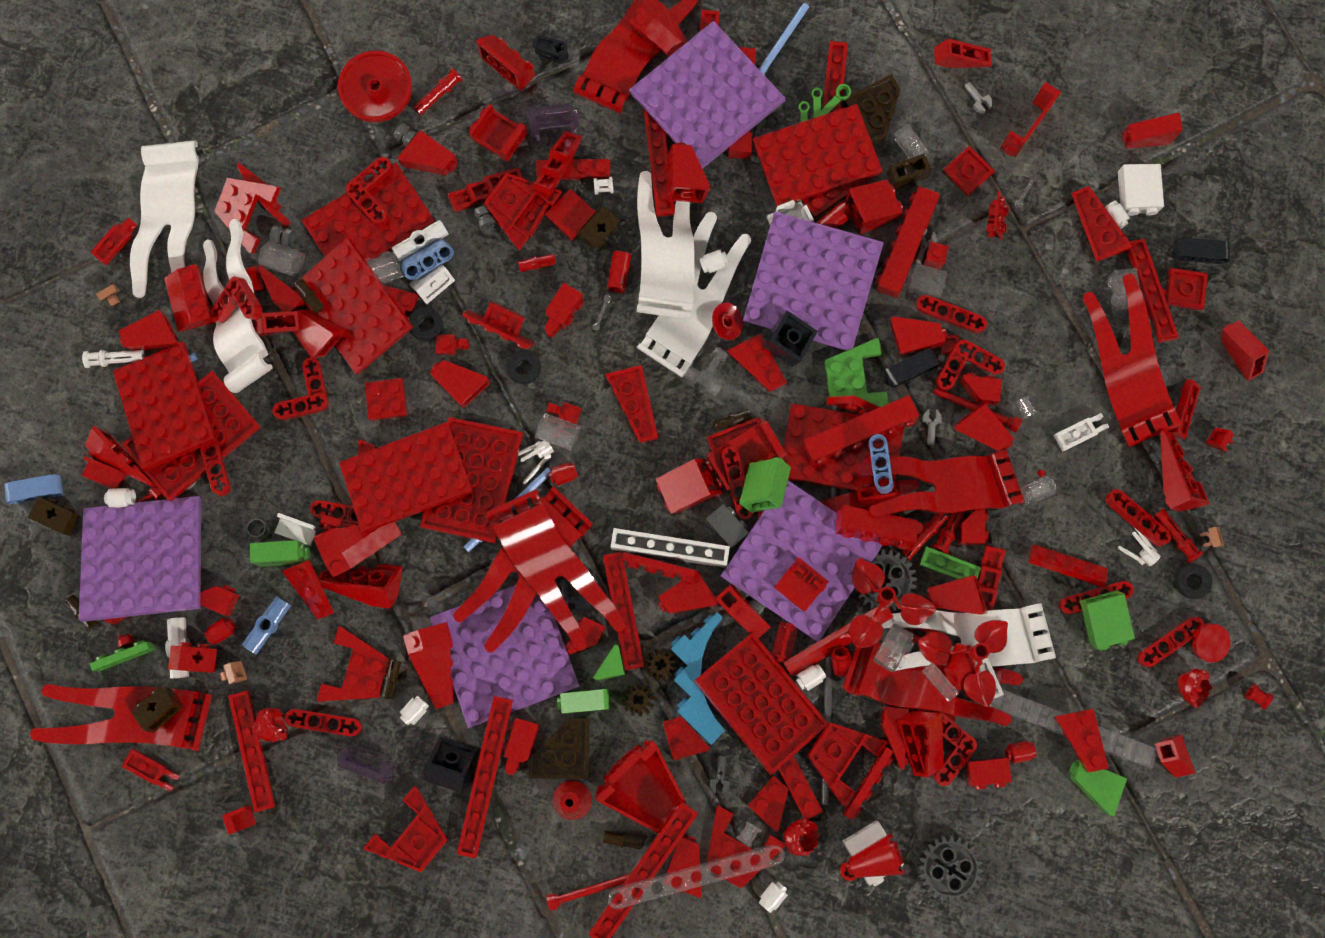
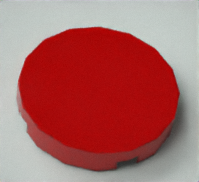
(1211, 642)

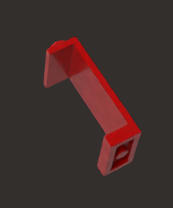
(1044, 100)
(753, 445)

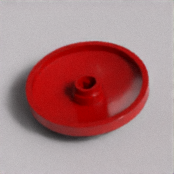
(375, 86)

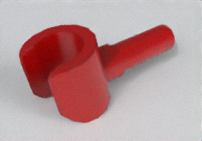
(154, 492)

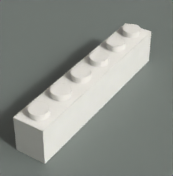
(670, 548)

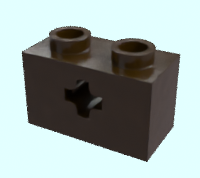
(909, 171)
(588, 232)
(43, 513)
(157, 709)

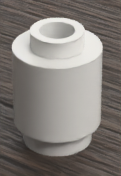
(1118, 213)
(714, 261)
(120, 497)
(810, 677)
(413, 710)
(773, 896)

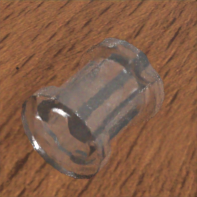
(1025, 407)
(748, 834)

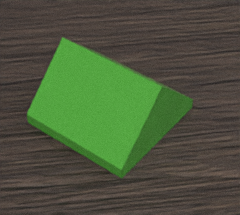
(612, 666)

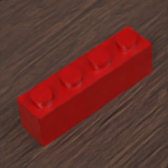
(883, 529)

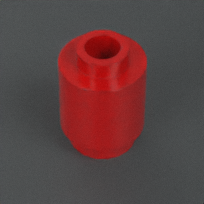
(563, 474)
(220, 630)
(841, 661)
(1020, 752)

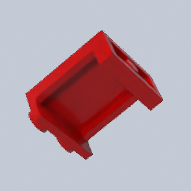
(497, 133)

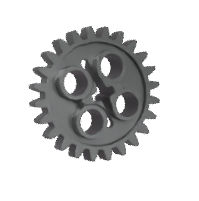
(902, 584)
(959, 853)

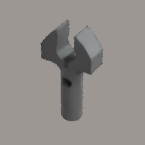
(720, 775)

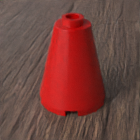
(578, 793)
(877, 859)

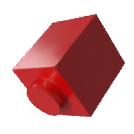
(935, 255)

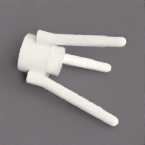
(541, 449)
(1148, 554)

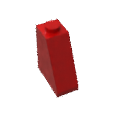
(1153, 132)
(427, 155)
(276, 323)
(149, 333)
(317, 333)
(916, 335)
(1244, 349)
(459, 382)
(986, 428)
(958, 595)
(687, 597)
(686, 855)

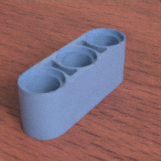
(423, 267)
(878, 455)
(32, 488)

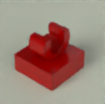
(1220, 439)

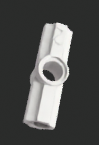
(429, 234)
(176, 633)

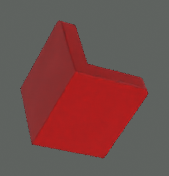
(256, 279)
(239, 819)

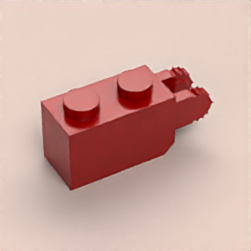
(562, 309)
(520, 743)

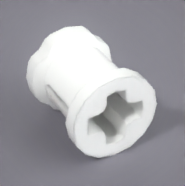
(603, 185)

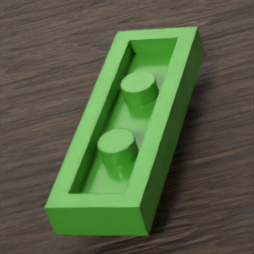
(947, 564)
(122, 655)

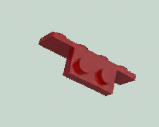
(501, 321)

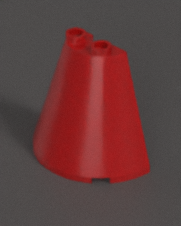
(641, 787)

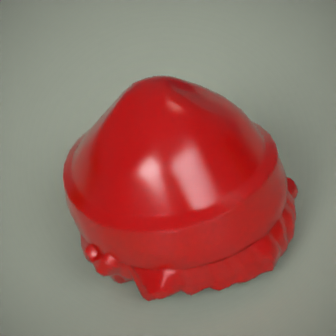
(1194, 686)
(270, 725)
(801, 837)

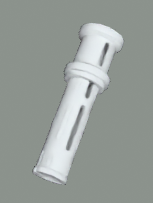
(104, 358)

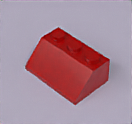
(505, 61)
(189, 298)

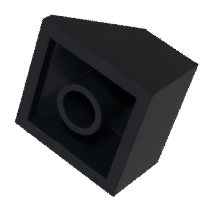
(790, 339)
(449, 764)

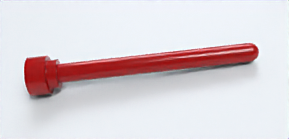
(1011, 423)
(555, 901)

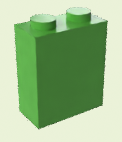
(765, 485)
(278, 553)
(1107, 620)

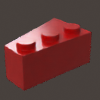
(923, 741)

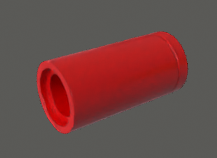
(836, 216)
(619, 271)

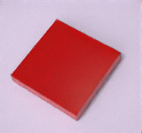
(968, 171)
(569, 214)
(1186, 288)

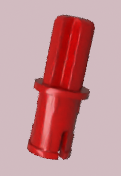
(537, 262)

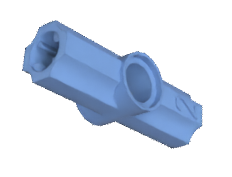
(259, 635)

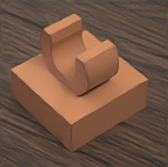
(109, 294)
(1215, 537)
(233, 672)

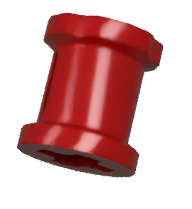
(1259, 696)

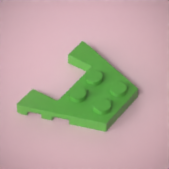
(847, 376)

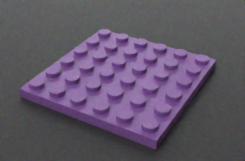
(707, 94)
(816, 276)
(805, 531)
(140, 559)
(524, 667)

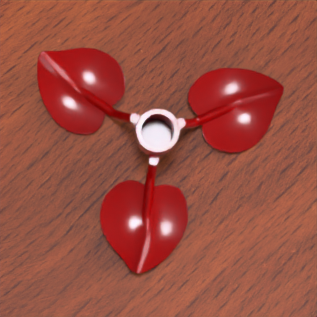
(869, 577)
(991, 638)

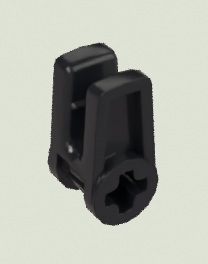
(551, 49)

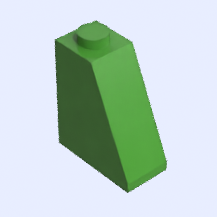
(584, 701)
(1099, 786)

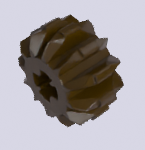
(663, 671)
(636, 706)

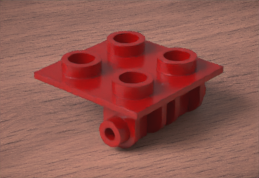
(997, 211)
(801, 584)

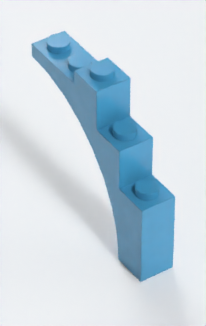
(695, 708)

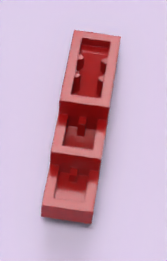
(557, 163)
(477, 192)
(272, 208)
(990, 574)

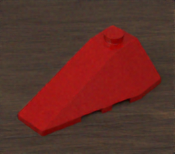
(658, 26)
(108, 450)
(1178, 482)
(349, 546)
(370, 586)
(432, 660)

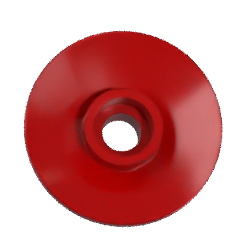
(727, 321)

